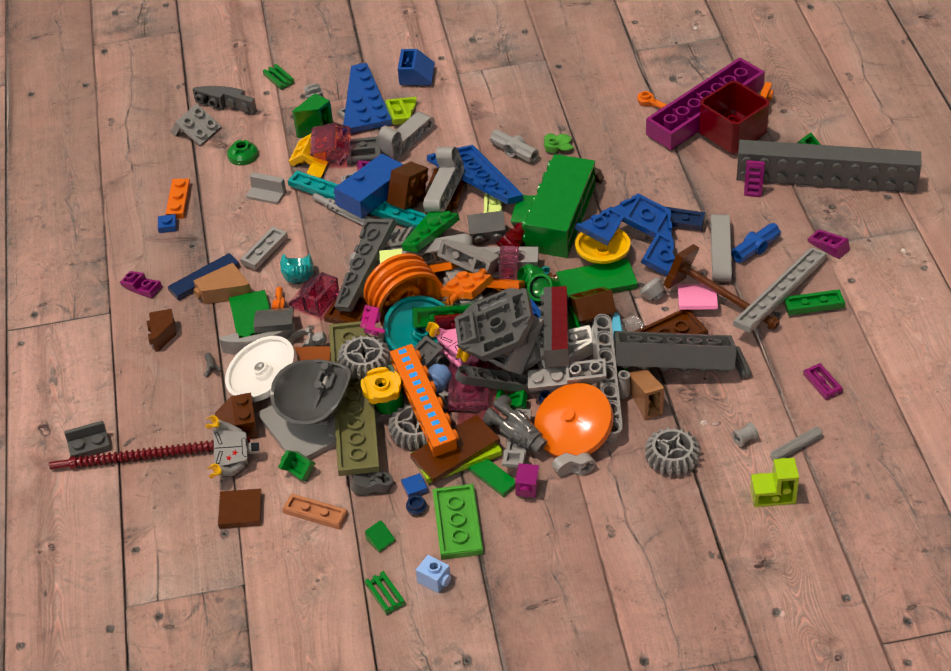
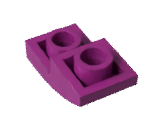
(140, 284)

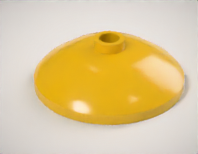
(600, 253)

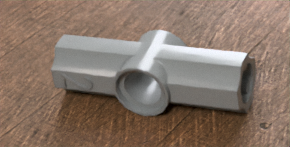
(514, 146)

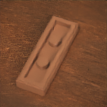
(315, 511)

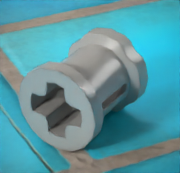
(745, 434)

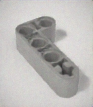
(397, 142)
(445, 181)

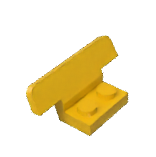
(302, 153)

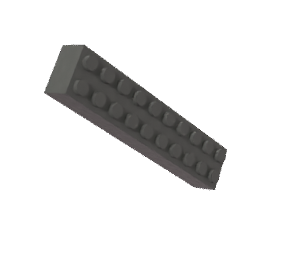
(832, 165)

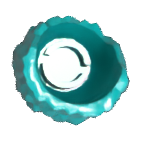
(297, 269)

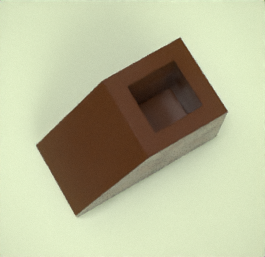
(161, 327)

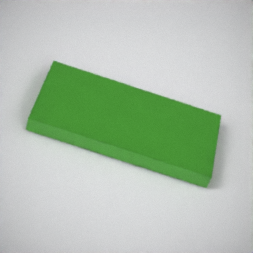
(457, 521)

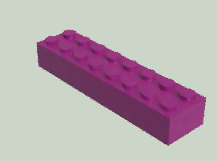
(682, 116)

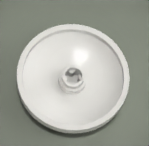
(258, 365)

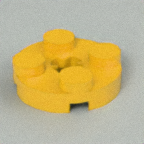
(383, 394)

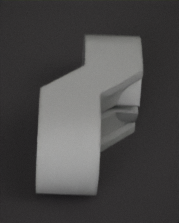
(574, 464)

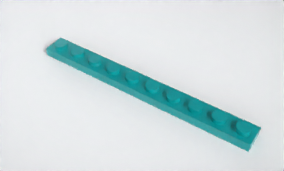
(326, 189)

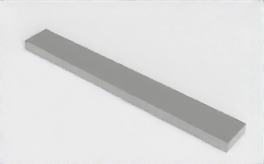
(779, 290)

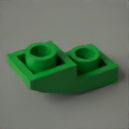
(521, 209)

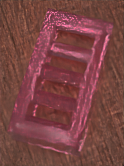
(508, 263)

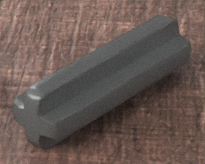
(742, 365)

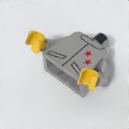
(230, 448)

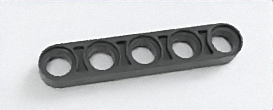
(492, 379)

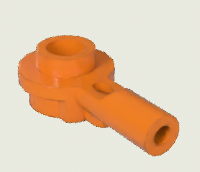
(647, 99)
(279, 302)

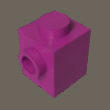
(527, 480)

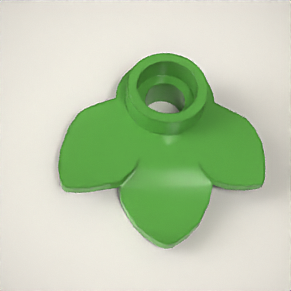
(561, 142)

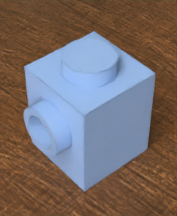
(433, 574)

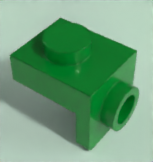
(519, 398)
(296, 464)

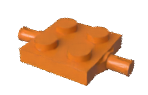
(466, 285)

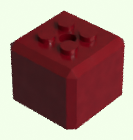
(733, 115)

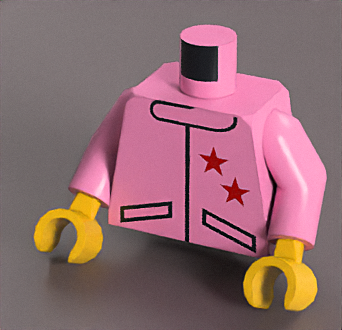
(448, 341)

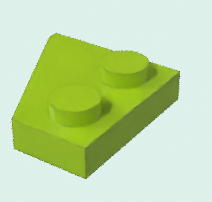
(400, 109)

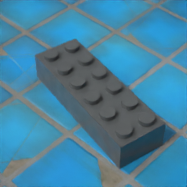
(674, 351)

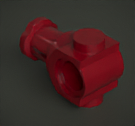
(513, 237)

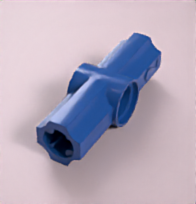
(755, 243)

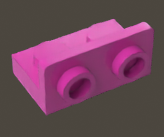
(369, 318)

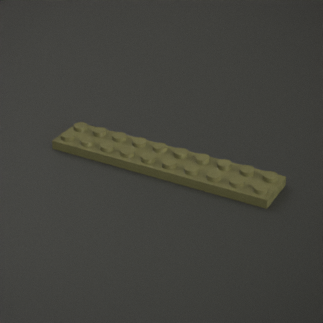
(356, 417)

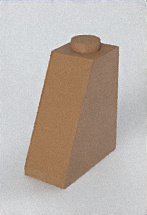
(221, 285)
(647, 393)

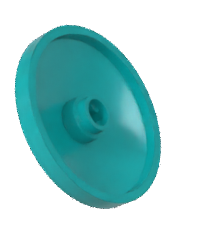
(399, 322)

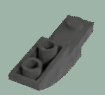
(222, 97)

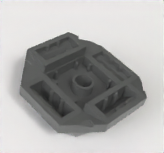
(495, 324)

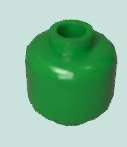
(527, 271)

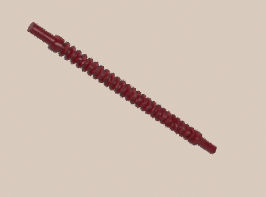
(74, 462)

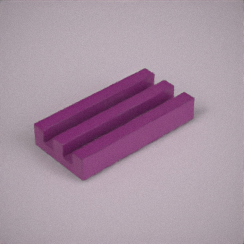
(819, 382)

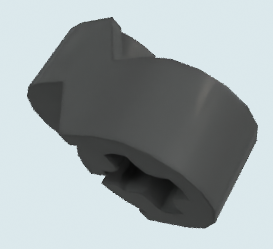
(373, 482)

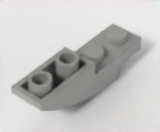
(578, 372)

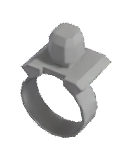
(313, 339)

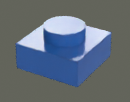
(167, 223)

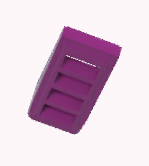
(754, 189)
(830, 243)

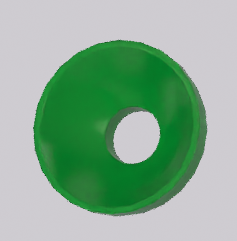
(244, 155)

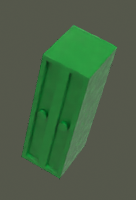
(559, 205)

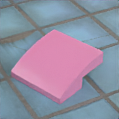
(696, 297)

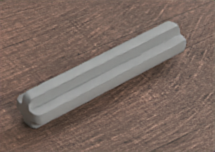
(796, 443)

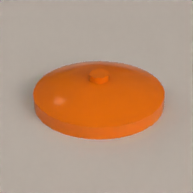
(574, 419)

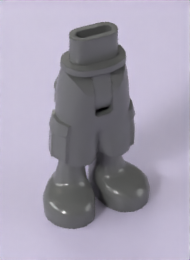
(517, 427)

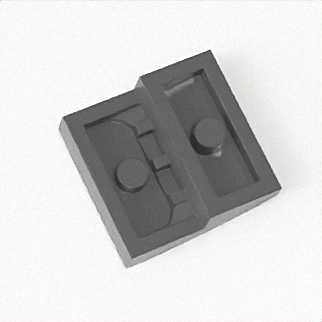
(273, 319)

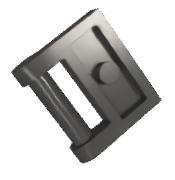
(363, 146)

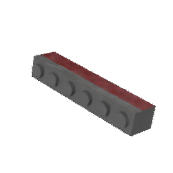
(555, 329)

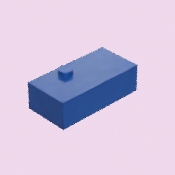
(366, 187)

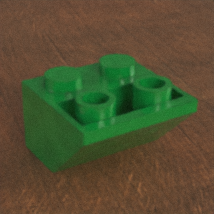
(310, 114)

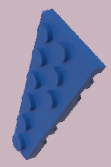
(364, 102)
(484, 175)

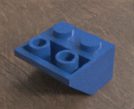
(415, 68)

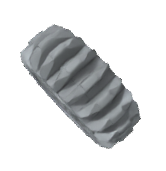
(353, 351)
(403, 430)
(672, 451)

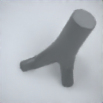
(210, 364)

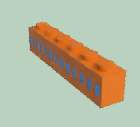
(424, 401)

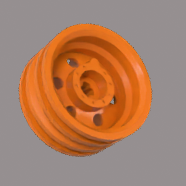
(400, 278)

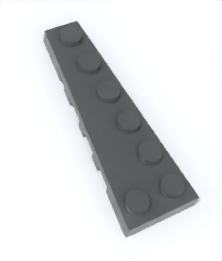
(374, 238)

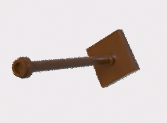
(682, 267)

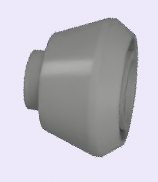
(653, 289)

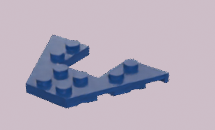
(644, 216)

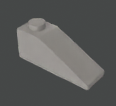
(468, 256)

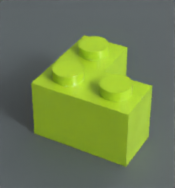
(776, 487)

